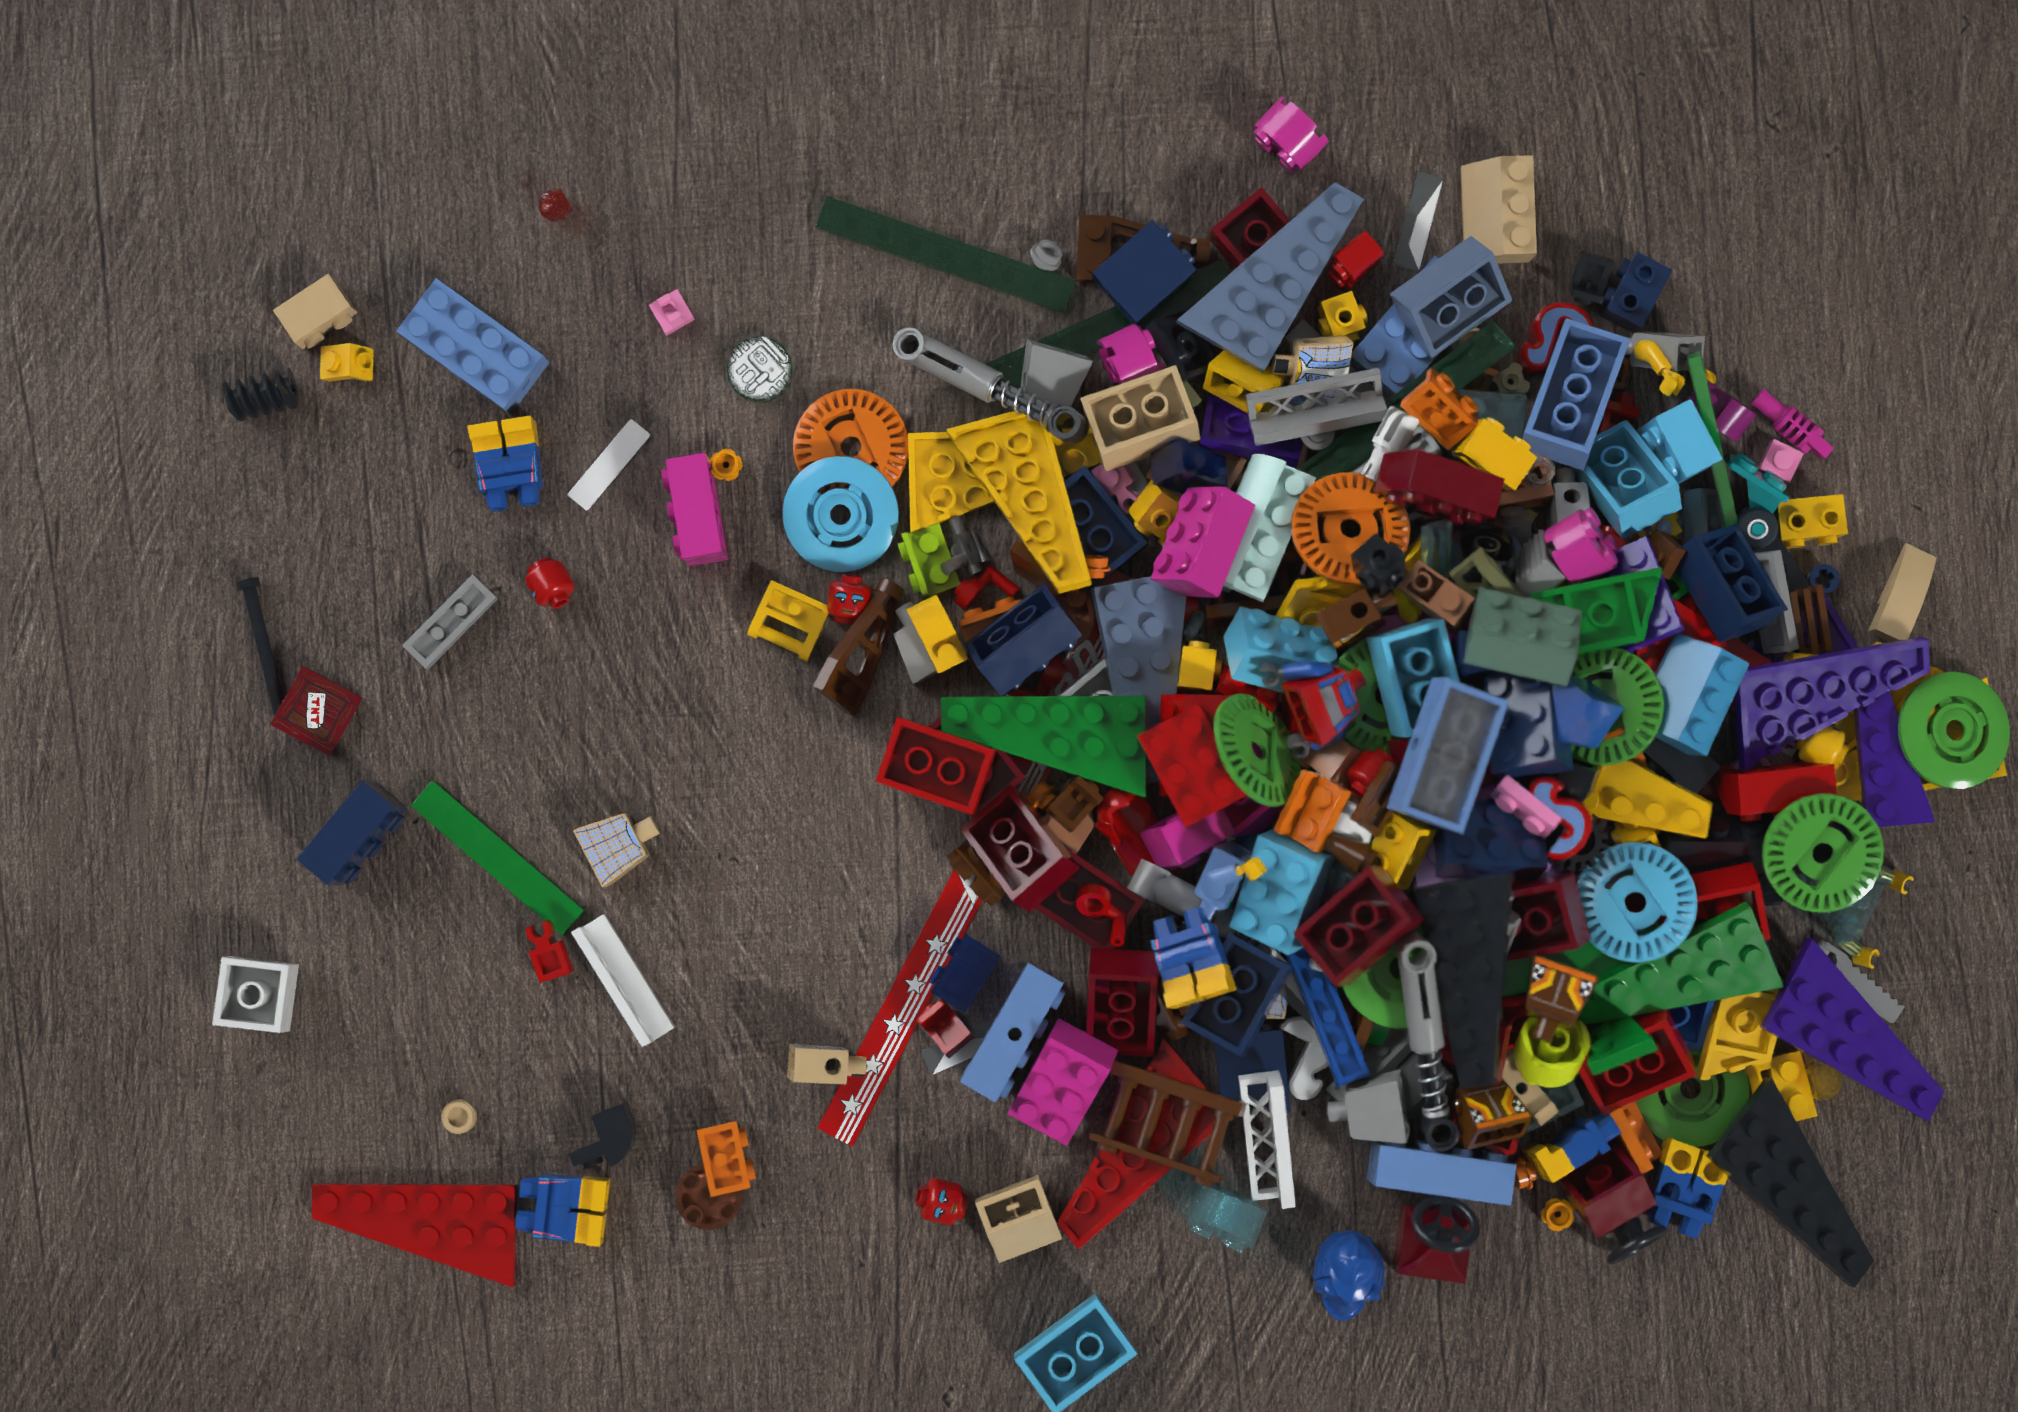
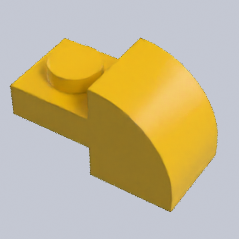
(937, 633)

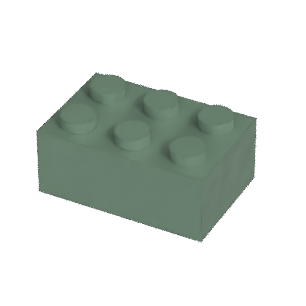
(1523, 636)

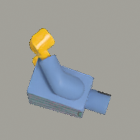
(1224, 877)

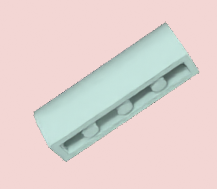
(1274, 492)

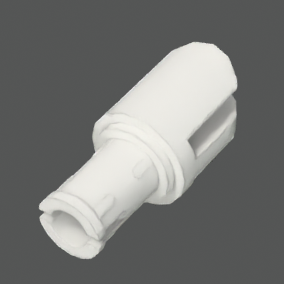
(1390, 437)

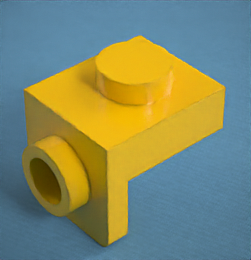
(346, 362)

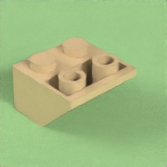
(1018, 1218)

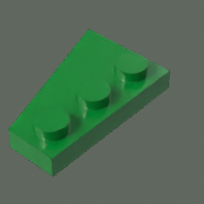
(1616, 1043)

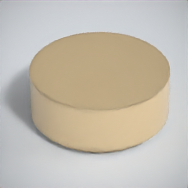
(459, 1116)

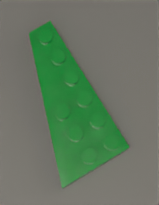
(1070, 733)
(1713, 963)

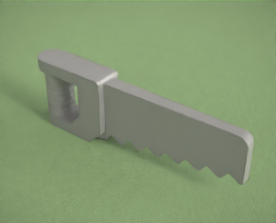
(1880, 1001)

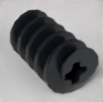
(261, 396)

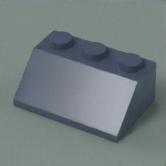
(1452, 296)

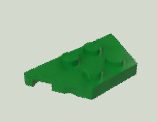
(1612, 608)

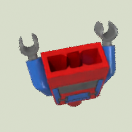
(1319, 699)

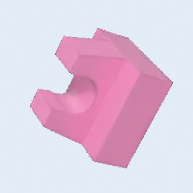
(671, 312)

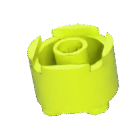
(1551, 1063)

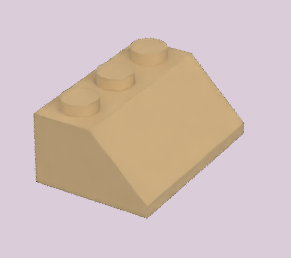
(1501, 206)
(1140, 417)

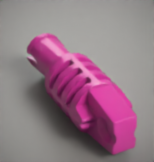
(1792, 425)

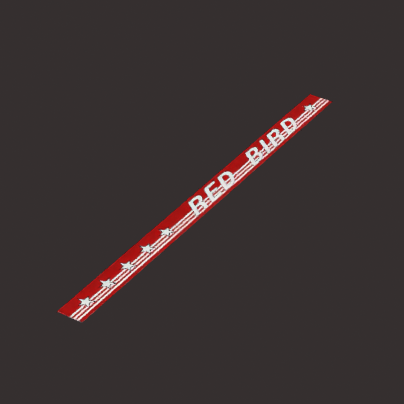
(947, 921)

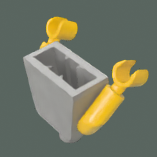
(1665, 355)

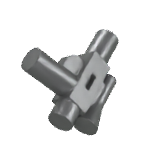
(966, 551)

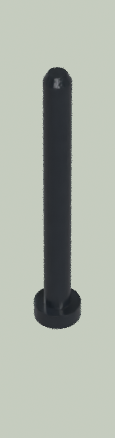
(262, 641)

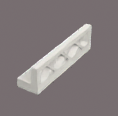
(623, 980)
(1279, 1140)

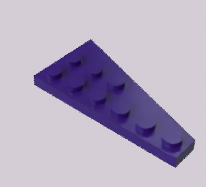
(1810, 693)
(1838, 1027)

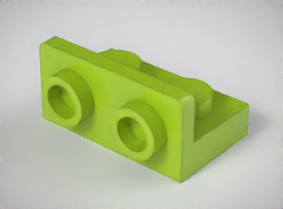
(926, 552)

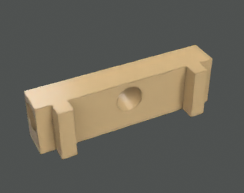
(1533, 1097)

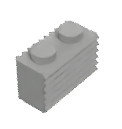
(1536, 566)

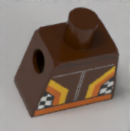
(1341, 619)
(1555, 996)
(1489, 1114)

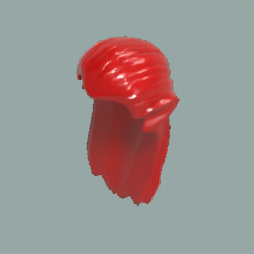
(1121, 819)

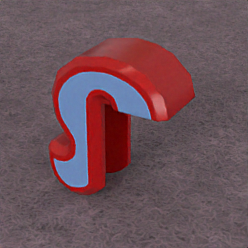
(1544, 333)
(1574, 816)

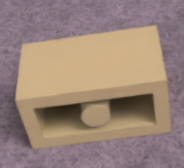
(315, 312)

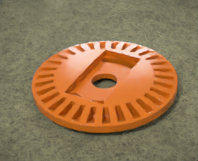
(874, 425)
(1341, 499)

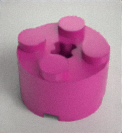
(1290, 135)
(1128, 354)
(1581, 547)

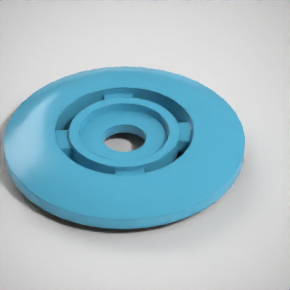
(809, 514)
(1667, 893)

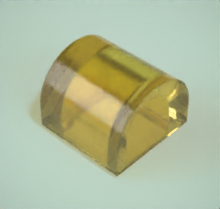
(1823, 1081)

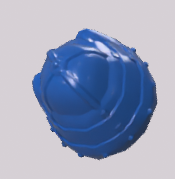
(1348, 1273)

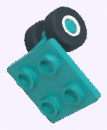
(1764, 496)

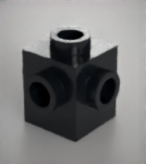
(1379, 565)

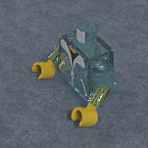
(1850, 922)

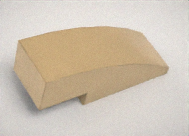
(1903, 595)

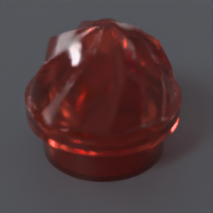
(554, 205)

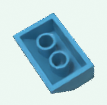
(1697, 692)

